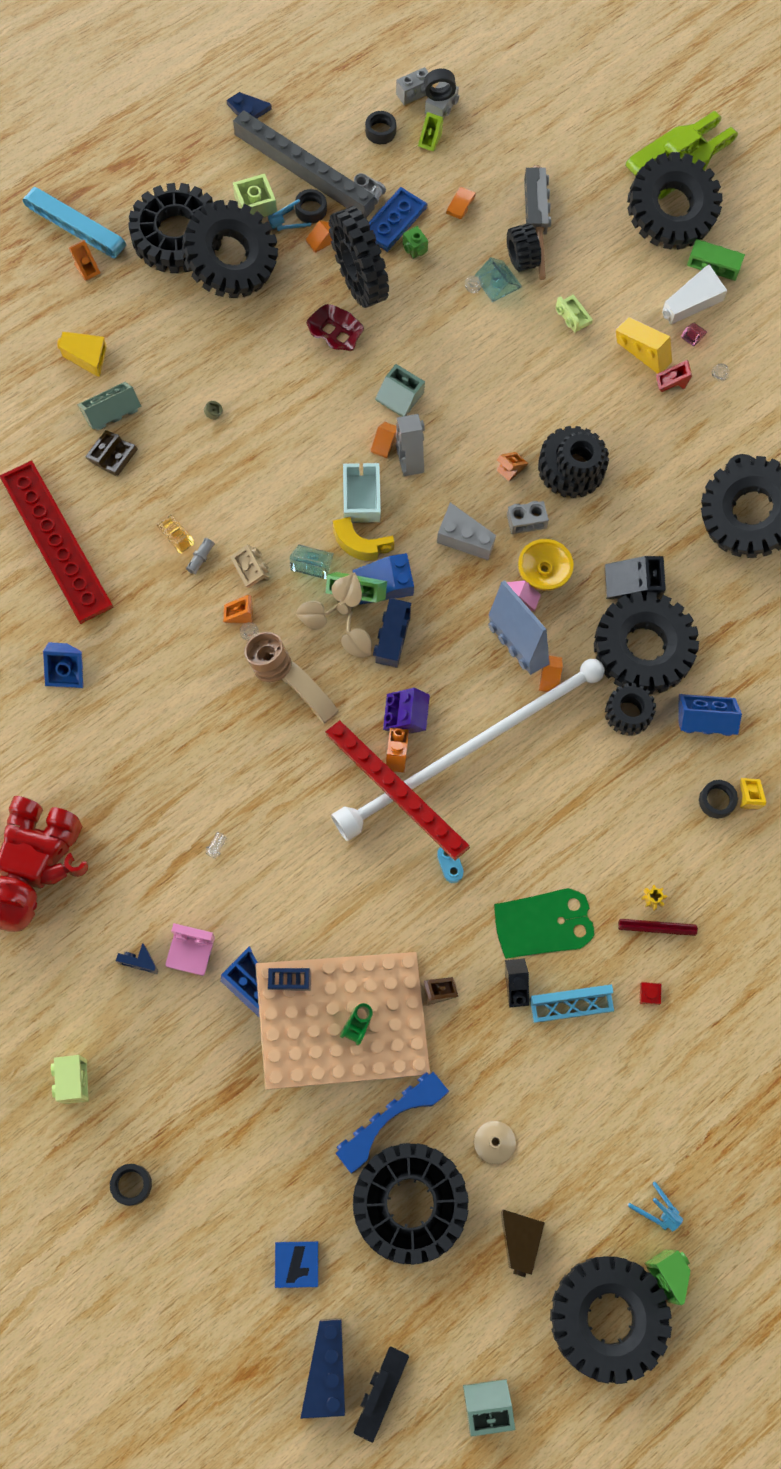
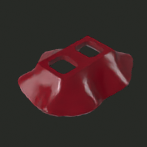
(342, 321)

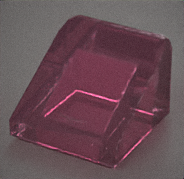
(693, 334)

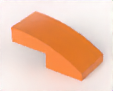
(460, 203)

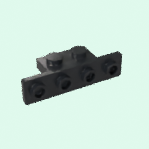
(380, 1396)

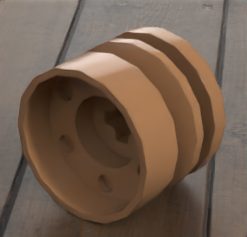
(268, 657)

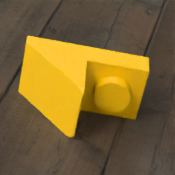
(752, 794)

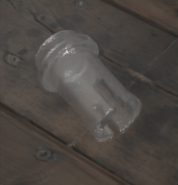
(214, 848)

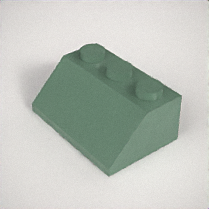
(110, 406)

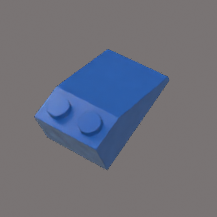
(395, 571)

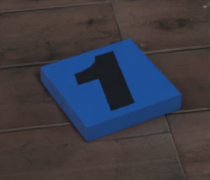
(296, 1264)

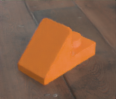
(84, 260)
(510, 465)

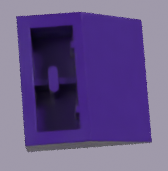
(407, 710)

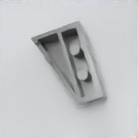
(410, 444)
(465, 534)

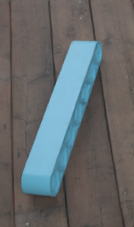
(74, 222)

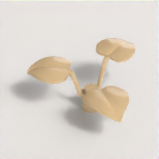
(349, 594)

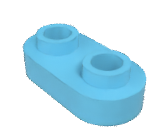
(446, 864)

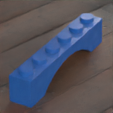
(425, 1094)

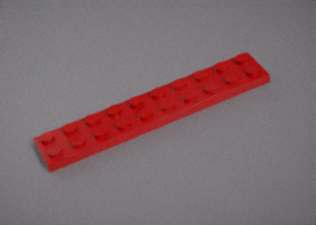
(56, 542)

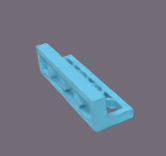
(572, 995)

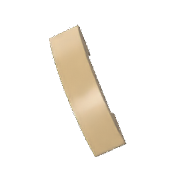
(311, 693)

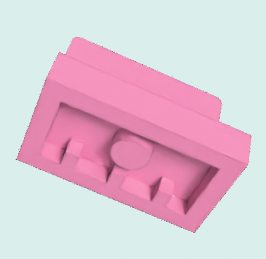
(190, 949)

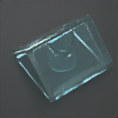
(497, 279)
(311, 561)

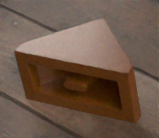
(439, 990)

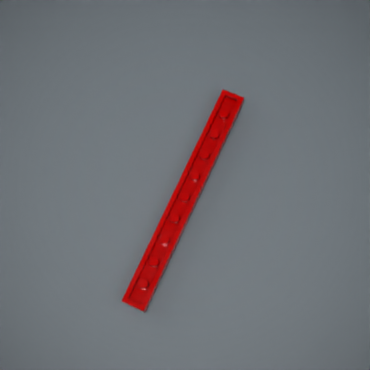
(398, 790)

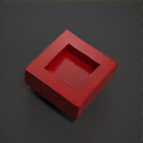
(650, 993)

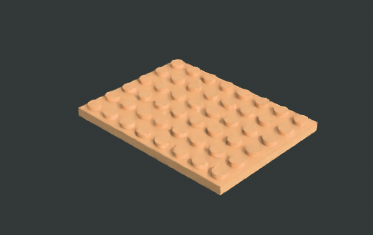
(305, 1026)

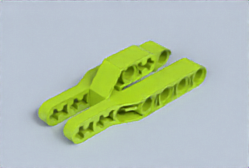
(686, 140)

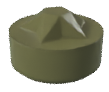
(213, 410)

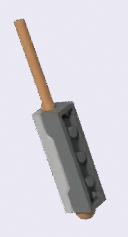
(537, 206)

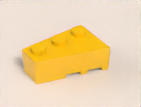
(645, 344)

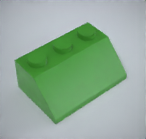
(672, 1274)

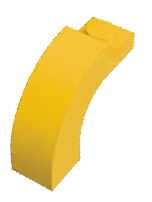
(357, 546)

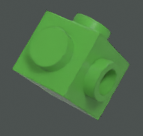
(415, 242)

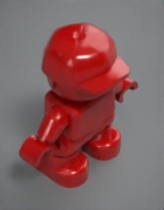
(31, 859)

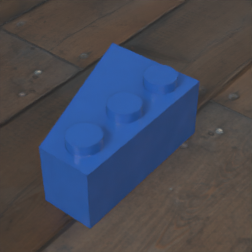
(242, 980)

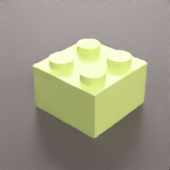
(256, 194)
(70, 1079)

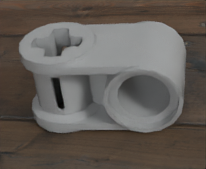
(371, 185)

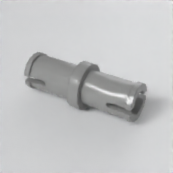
(200, 556)

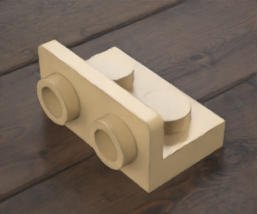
(250, 565)

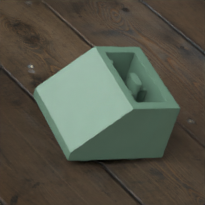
(400, 390)
(488, 1407)

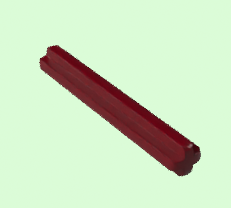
(657, 927)

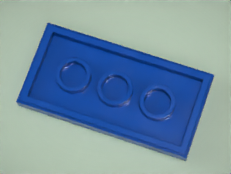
(396, 217)

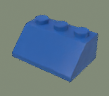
(708, 714)

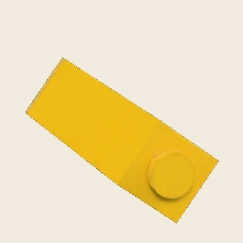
(83, 350)

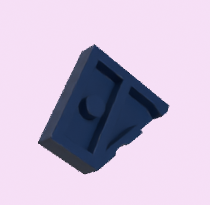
(249, 104)

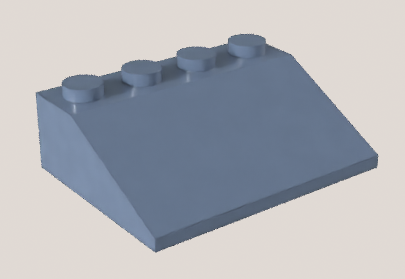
(519, 630)

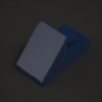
(143, 962)

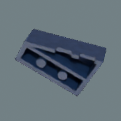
(393, 632)

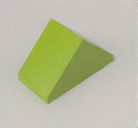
(431, 131)

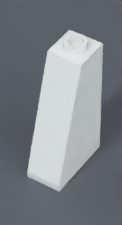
(696, 295)

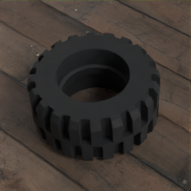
(554, 478)

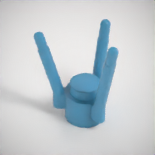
(276, 219)
(670, 1217)

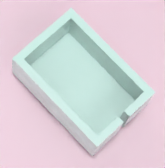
(362, 492)

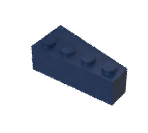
(326, 1376)

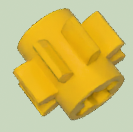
(657, 894)

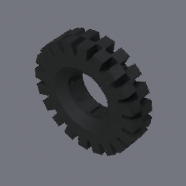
(691, 181)
(149, 214)
(241, 225)
(359, 256)
(722, 496)
(651, 614)
(449, 1208)
(649, 1327)

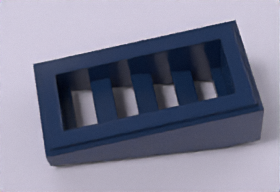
(289, 971)

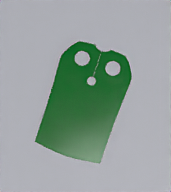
(532, 926)

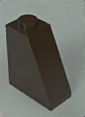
(521, 1241)

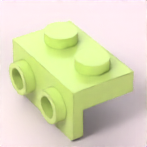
(573, 313)

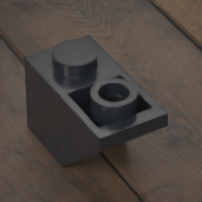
(517, 982)

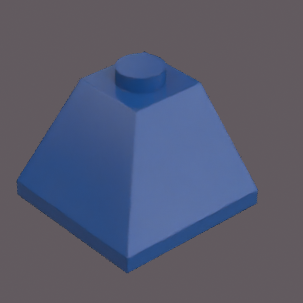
(63, 665)

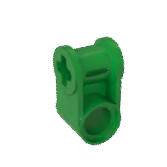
(356, 1027)

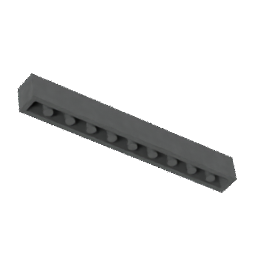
(303, 163)

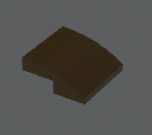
(111, 453)

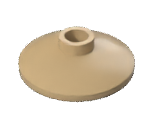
(485, 1148)

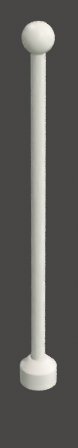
(350, 821)

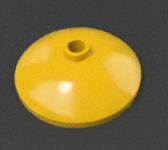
(547, 555)

